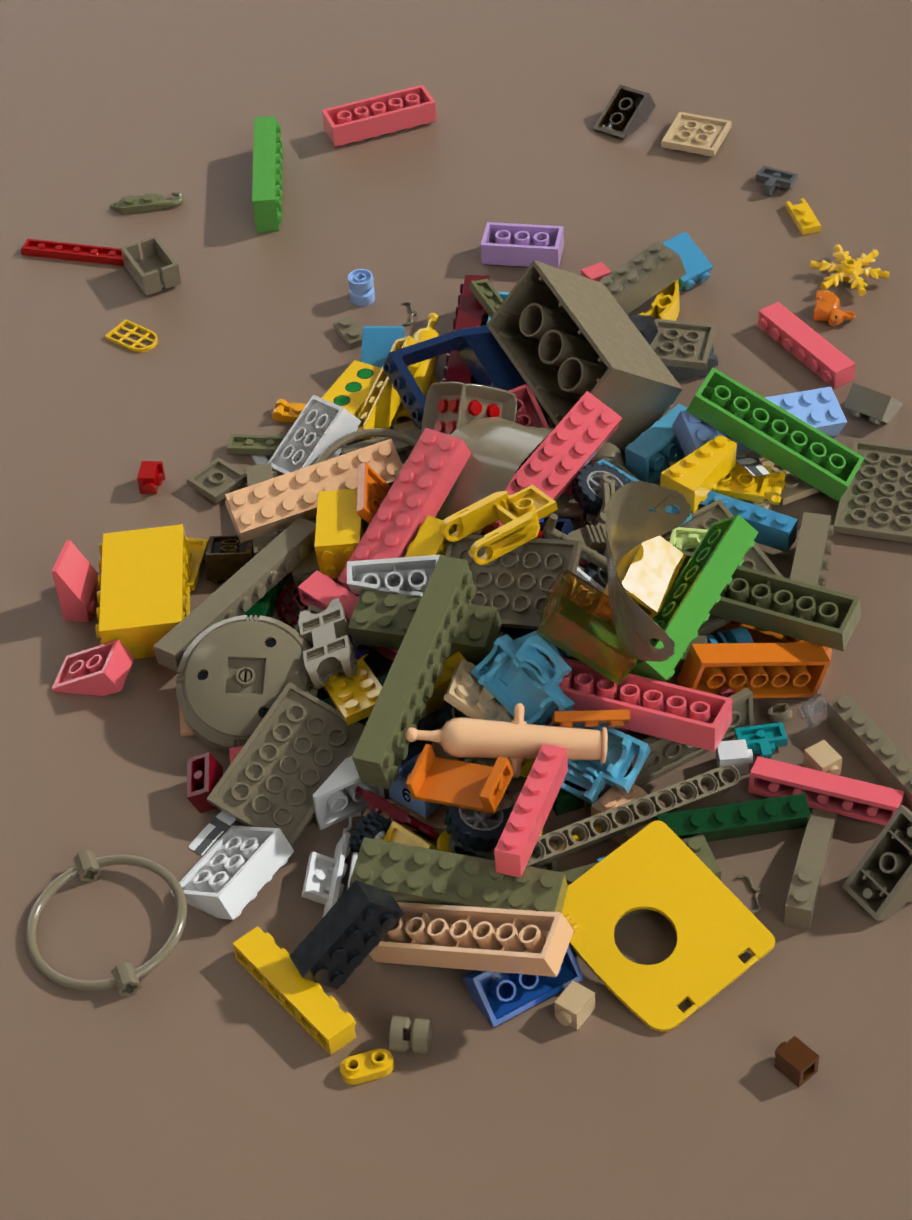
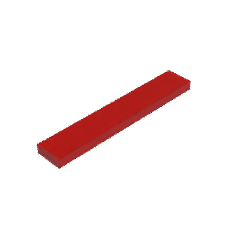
(72, 252)

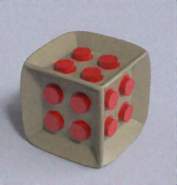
(457, 404)

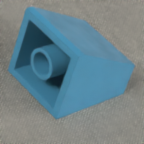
(694, 261)
(378, 342)

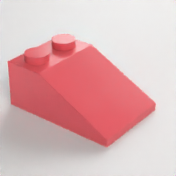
(75, 584)
(95, 670)

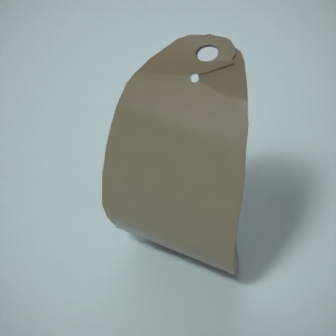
(626, 527)

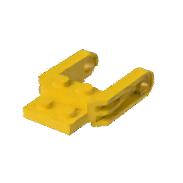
(516, 512)

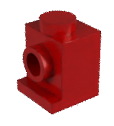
(150, 476)

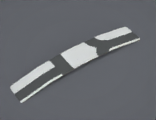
(751, 465)
(211, 833)

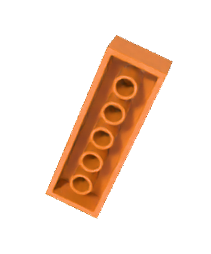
(763, 668)

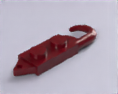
(396, 814)

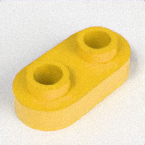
(367, 1066)

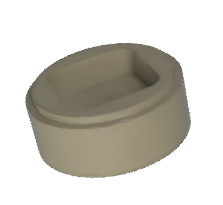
(779, 713)

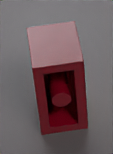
(202, 777)

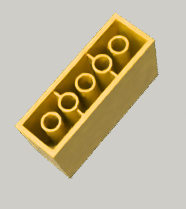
(142, 586)

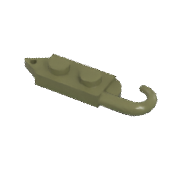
(145, 203)

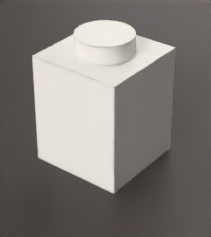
(734, 753)

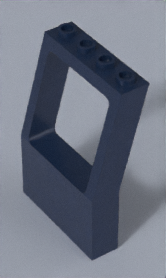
(476, 347)

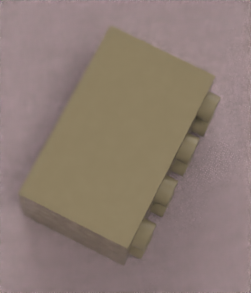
(575, 339)

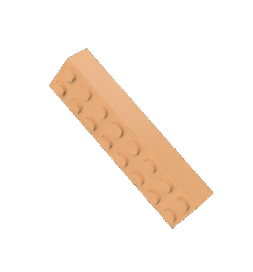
(283, 499)
(477, 939)

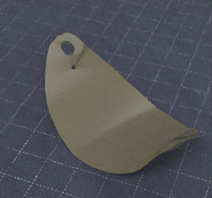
(497, 453)

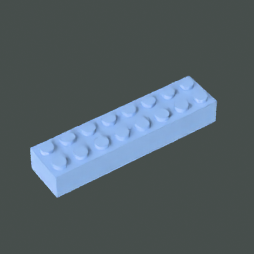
(814, 407)

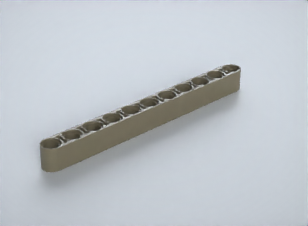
(630, 817)

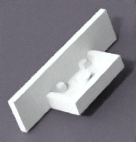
(325, 875)

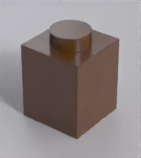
(796, 1061)

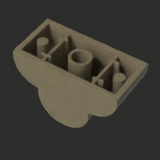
(884, 874)

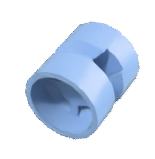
(361, 287)

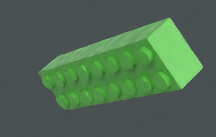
(267, 174)
(775, 434)
(698, 591)

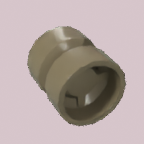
(420, 1035)

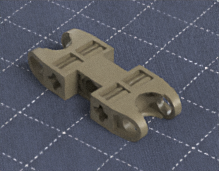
(329, 643)

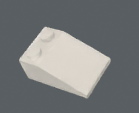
(337, 795)

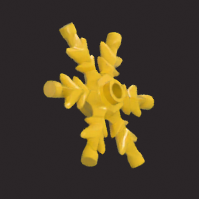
(849, 270)

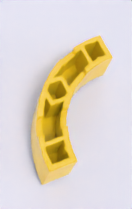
(666, 304)

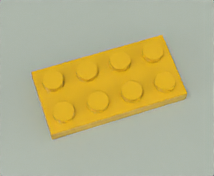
(354, 695)

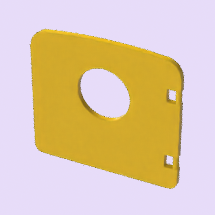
(710, 924)

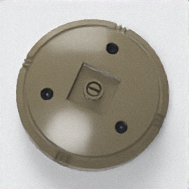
(236, 675)

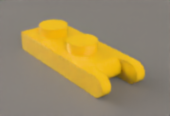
(803, 217)

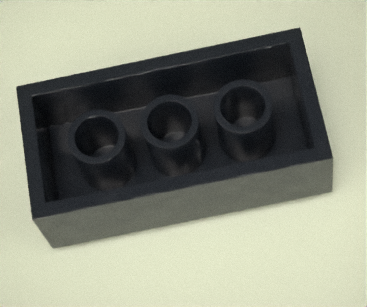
(346, 934)

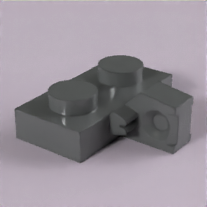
(775, 178)

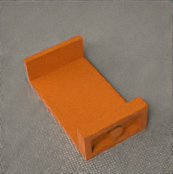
(459, 782)

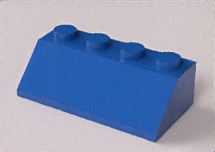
(509, 994)

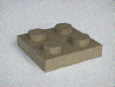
(217, 480)

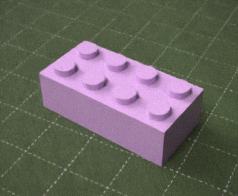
(521, 244)

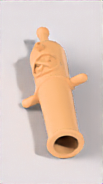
(512, 739)

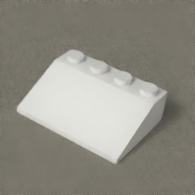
(311, 434)
(235, 870)

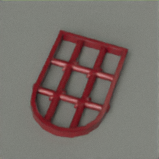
(287, 606)

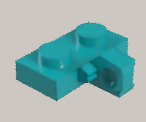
(763, 738)

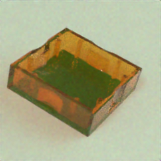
(582, 625)

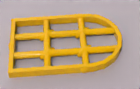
(132, 331)

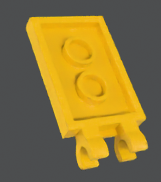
(744, 486)

